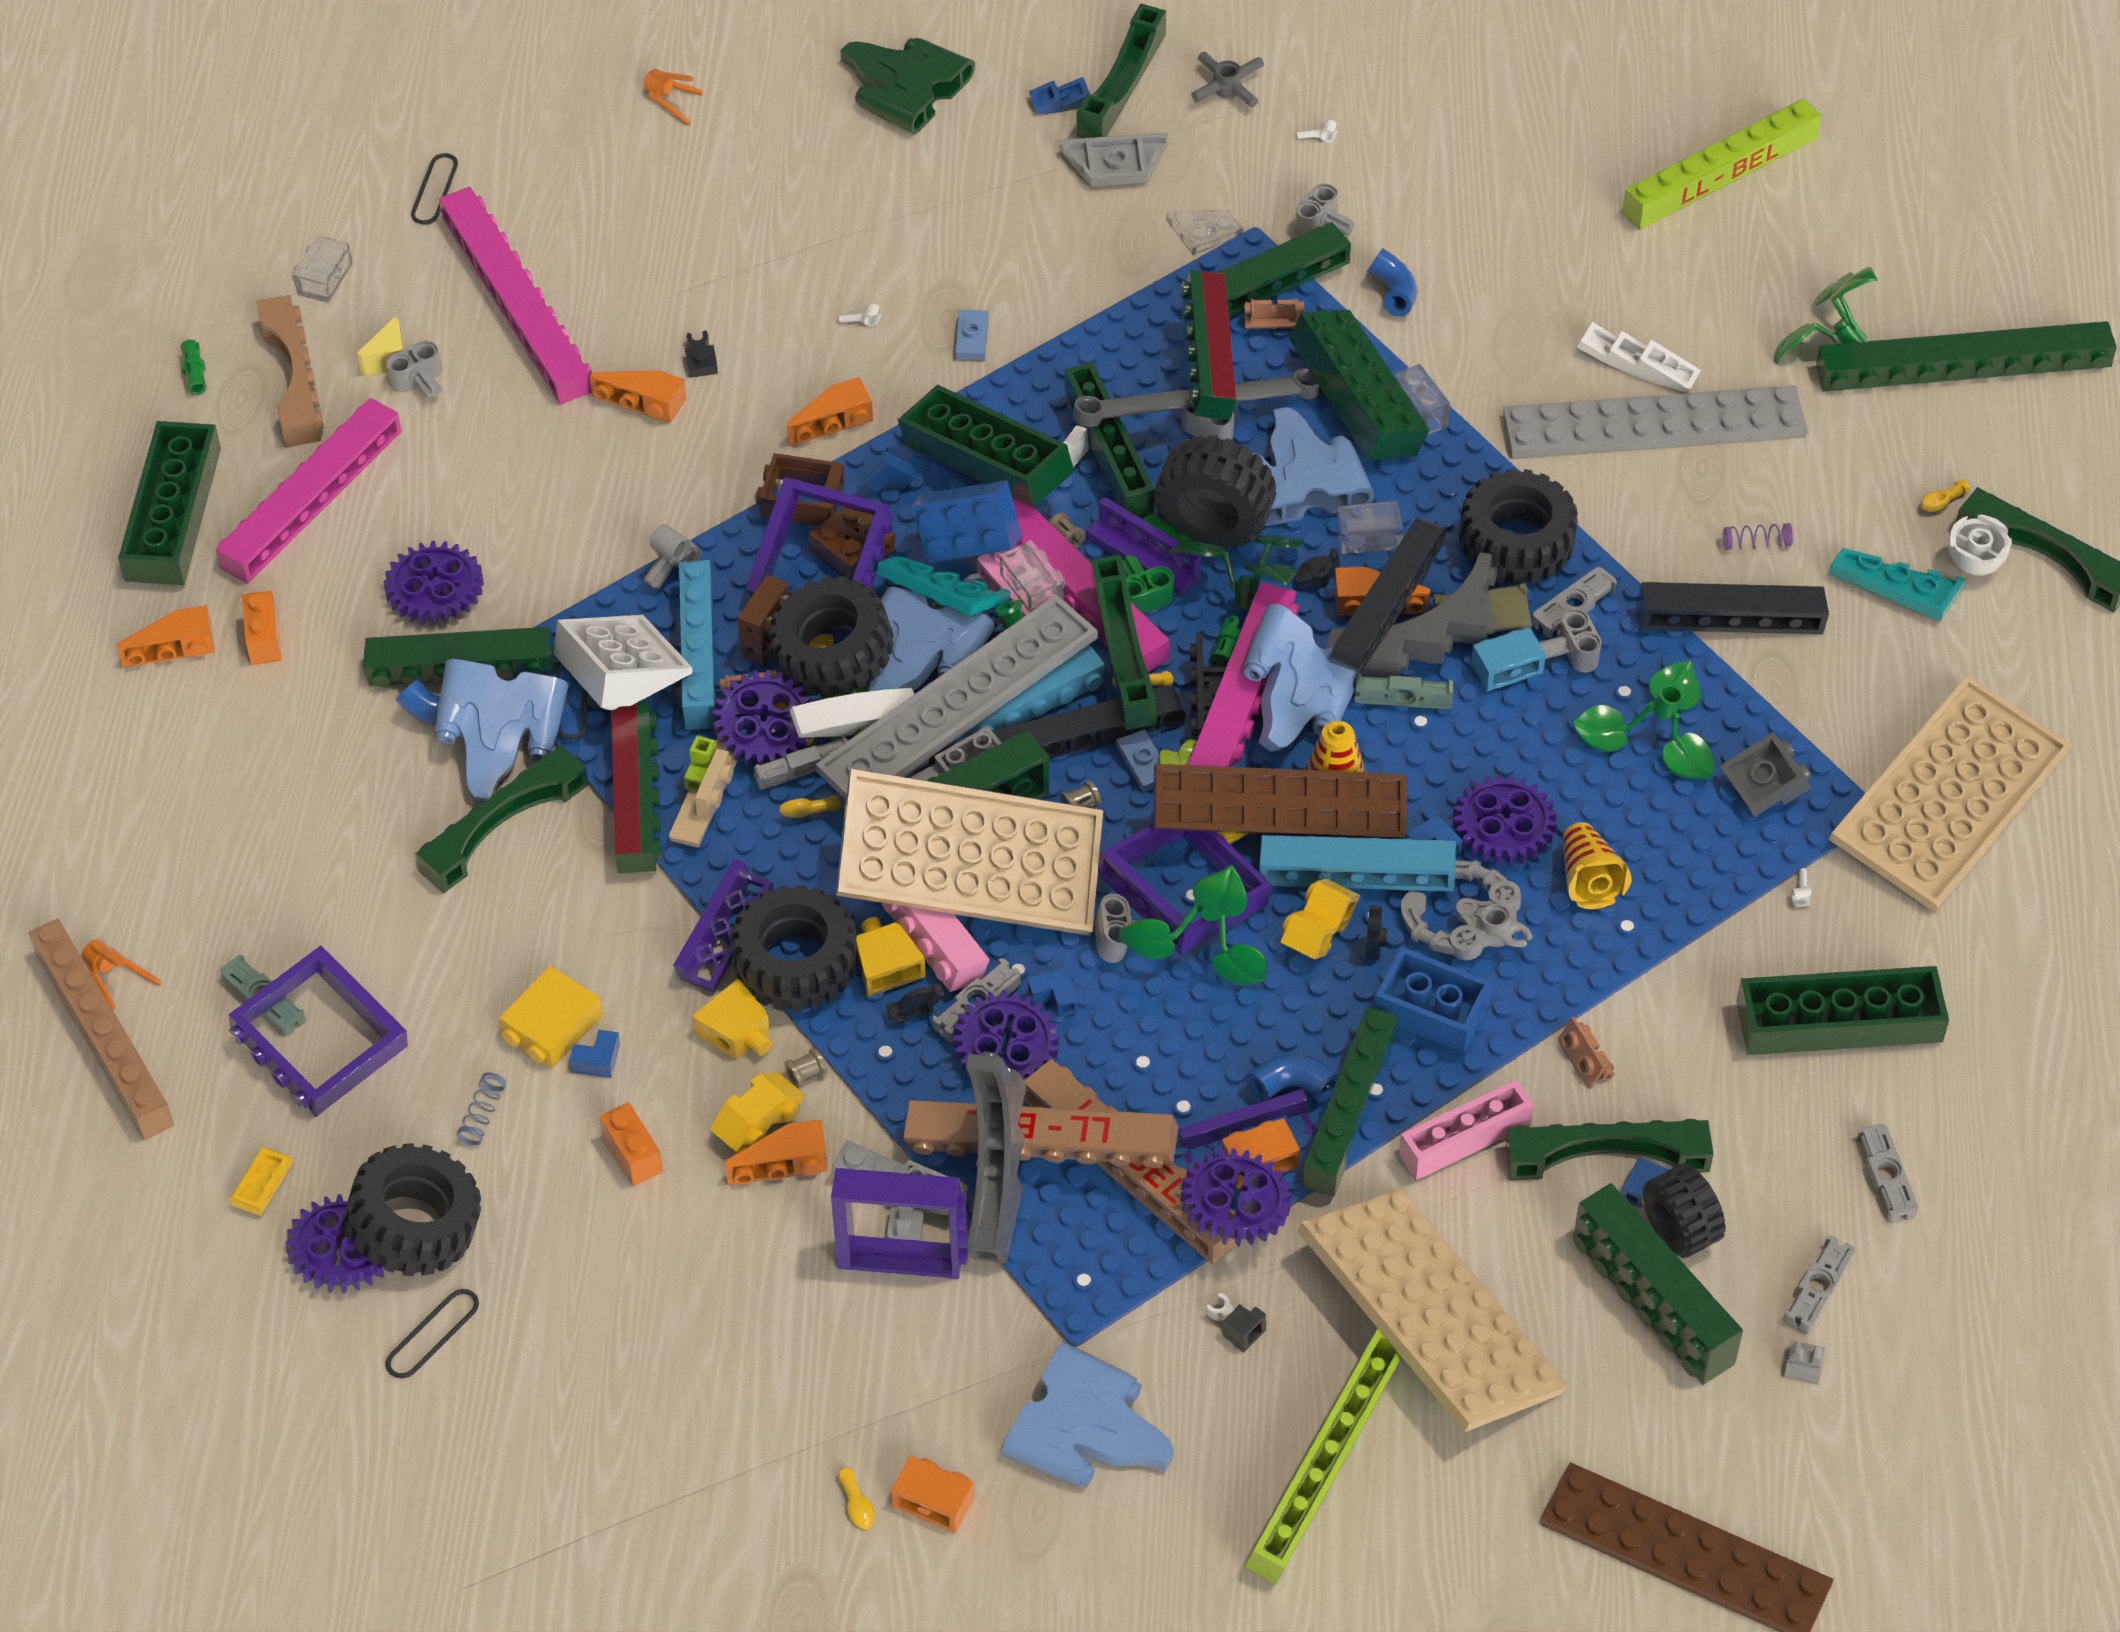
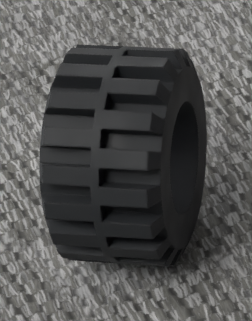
(1684, 1210)

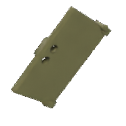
(1507, 605)

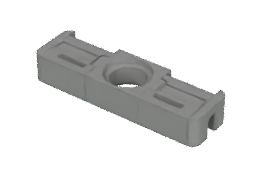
(1587, 590)
(794, 764)
(997, 980)
(1880, 1154)
(1811, 1302)

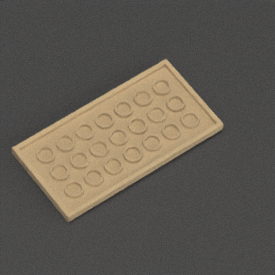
(1950, 793)
(969, 852)
(1432, 1309)

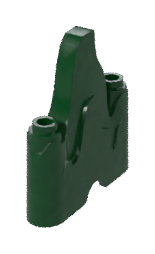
(906, 81)

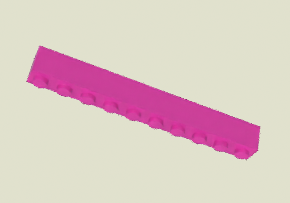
(516, 295)

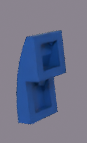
(1056, 99)

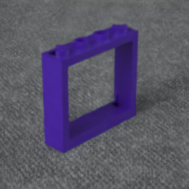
(782, 515)
(1149, 904)
(284, 1074)
(898, 1255)

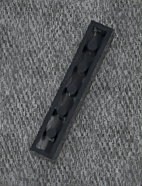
(1732, 608)

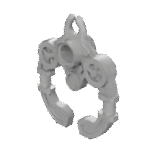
(1485, 921)

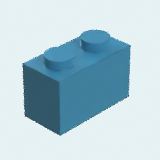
(1508, 658)

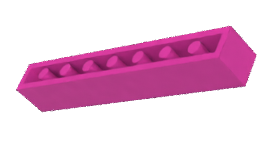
(308, 490)
(1079, 587)
(1237, 696)

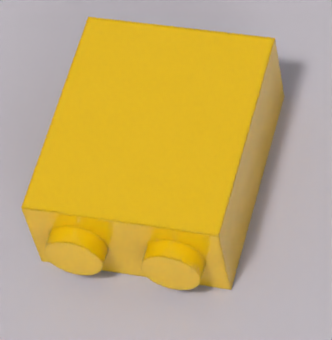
(550, 1017)

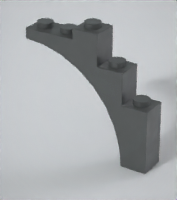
(1461, 618)
(1000, 1143)

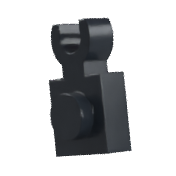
(700, 356)
(1375, 934)

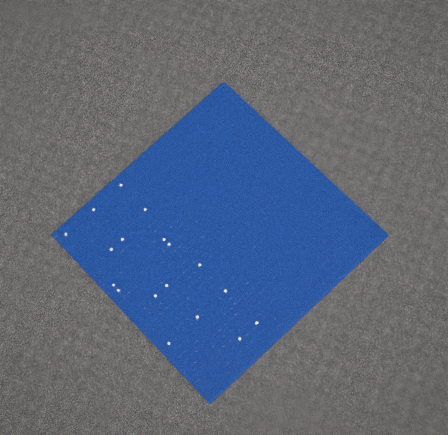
(1170, 1027)

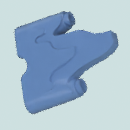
(1312, 472)
(926, 639)
(1299, 679)
(494, 717)
(1084, 1416)

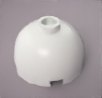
(1979, 545)

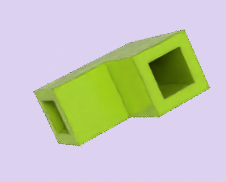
(701, 756)

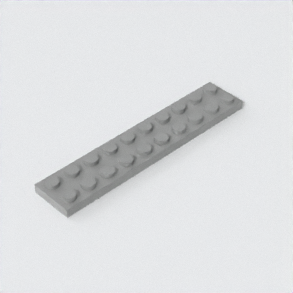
(1654, 422)
(962, 695)

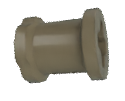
(1067, 529)
(1084, 797)
(805, 1067)

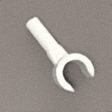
(1326, 134)
(869, 317)
(1801, 895)

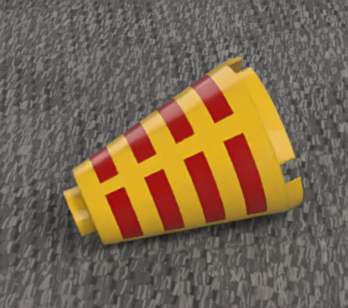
(1336, 750)
(1592, 868)

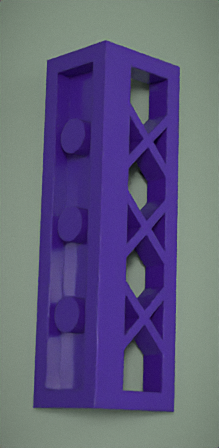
(1122, 538)
(711, 925)
(1222, 1126)

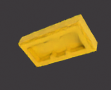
(261, 1181)

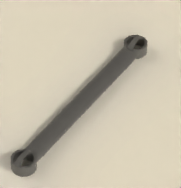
(1180, 399)

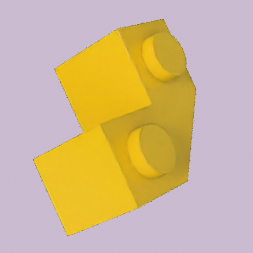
(1326, 912)
(748, 1118)

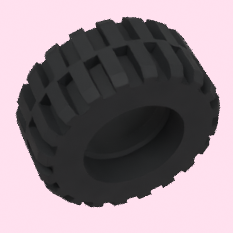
(1215, 491)
(1525, 498)
(826, 606)
(790, 914)
(406, 1243)

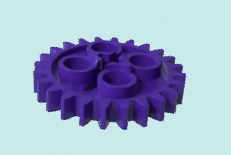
(433, 583)
(765, 693)
(1511, 813)
(975, 1033)
(1260, 1206)
(311, 1237)

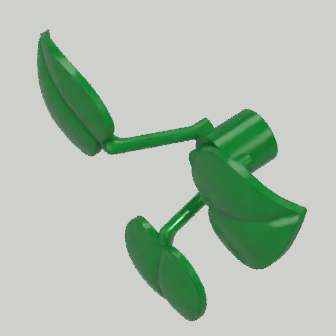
(1846, 328)
(1673, 690)
(1215, 897)

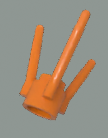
(660, 84)
(103, 959)

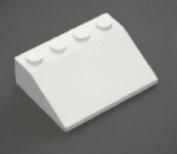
(618, 658)

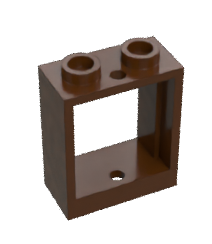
(803, 469)

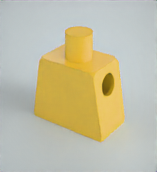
(887, 957)
(734, 1022)

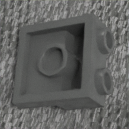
(1767, 774)

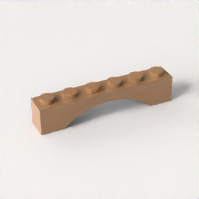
(296, 410)

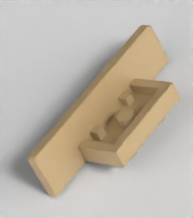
(700, 805)

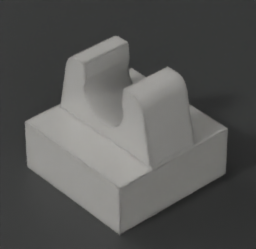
(906, 1223)
(1804, 1362)

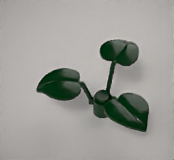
(1247, 585)

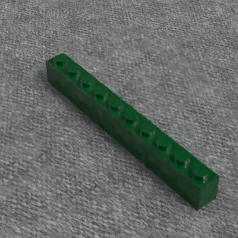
(1965, 356)

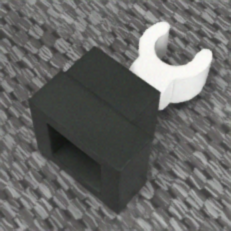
(1239, 1324)

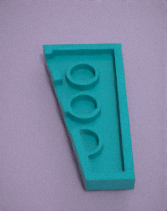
(942, 586)
(1913, 589)

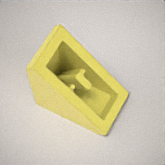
(375, 353)

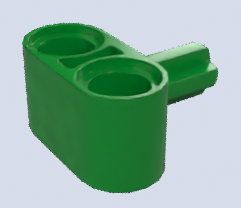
(1148, 588)

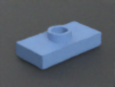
(972, 335)
(1140, 757)

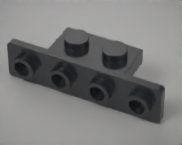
(1206, 682)

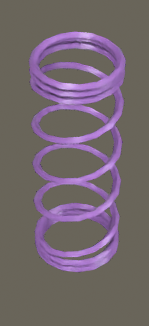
(1787, 532)

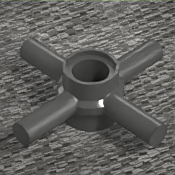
(1227, 79)

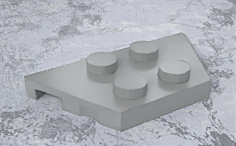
(1115, 158)

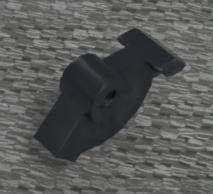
(1317, 570)
(916, 1002)

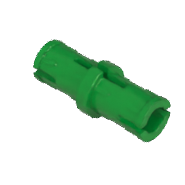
(193, 367)

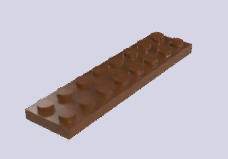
(1279, 801)
(1686, 1551)

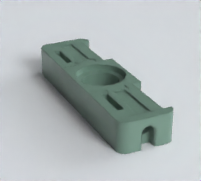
(1385, 692)
(247, 982)

